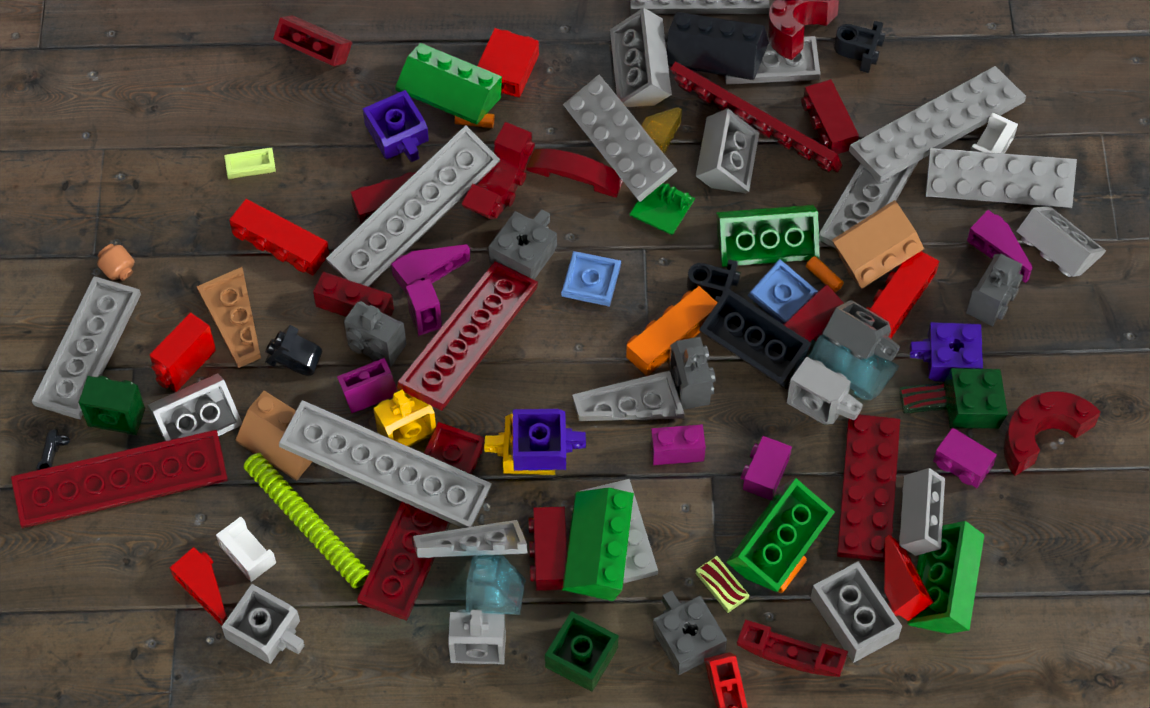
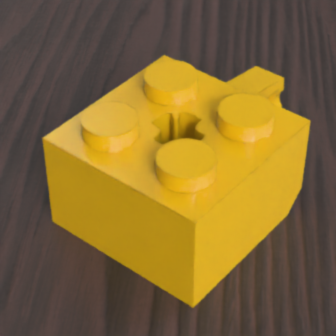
(405, 419)
(503, 446)

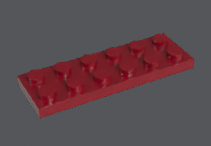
(868, 487)

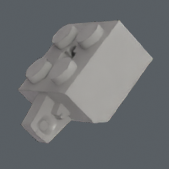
(822, 393)
(477, 637)
(267, 638)

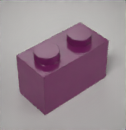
(424, 306)
(367, 385)
(678, 444)
(964, 458)
(766, 468)

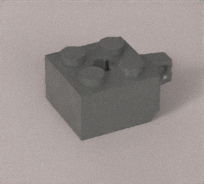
(524, 244)
(995, 290)
(861, 332)
(374, 333)
(691, 372)
(677, 625)

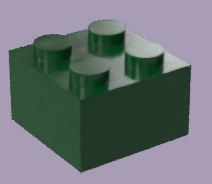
(975, 398)
(112, 404)
(581, 651)

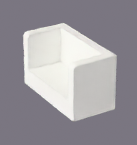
(996, 136)
(245, 549)

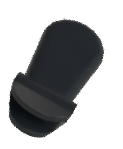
(51, 446)

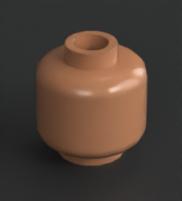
(115, 262)

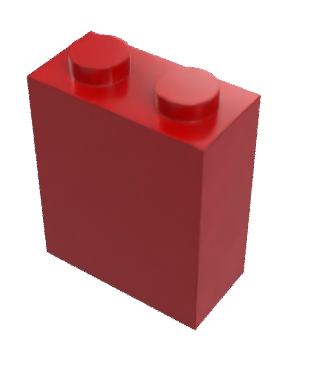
(511, 58)
(182, 352)

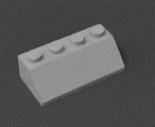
(640, 60)

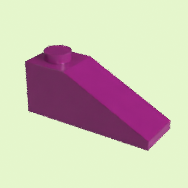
(994, 236)
(429, 264)

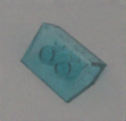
(866, 375)
(494, 586)

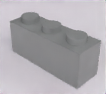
(922, 512)

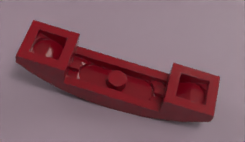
(577, 168)
(791, 652)

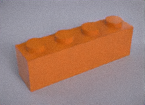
(678, 323)

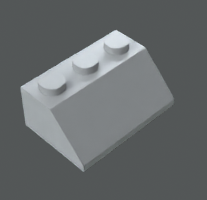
(727, 152)
(1059, 241)
(196, 410)

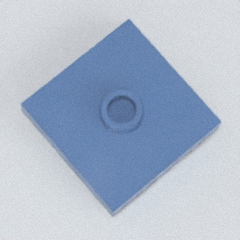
(591, 278)
(781, 292)

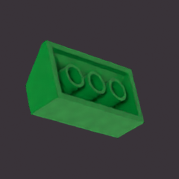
(449, 83)
(768, 235)
(781, 536)
(598, 543)
(950, 579)

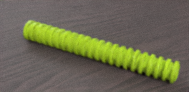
(306, 520)

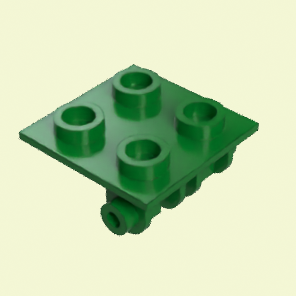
(663, 208)

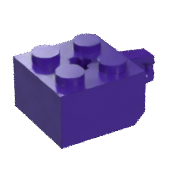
(396, 126)
(949, 347)
(543, 439)

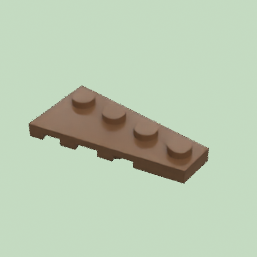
(232, 314)

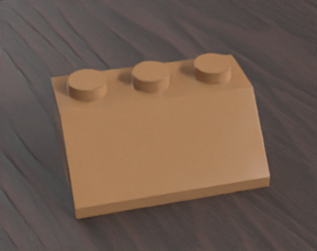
(877, 244)
(263, 430)

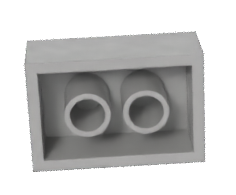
(856, 611)

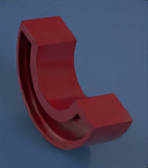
(788, 22)
(499, 185)
(1040, 413)

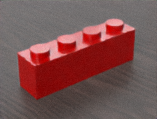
(279, 237)
(904, 289)

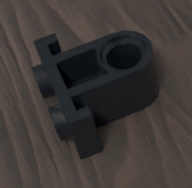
(860, 43)
(715, 279)
(293, 352)

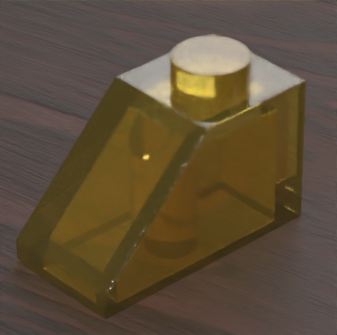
(663, 126)

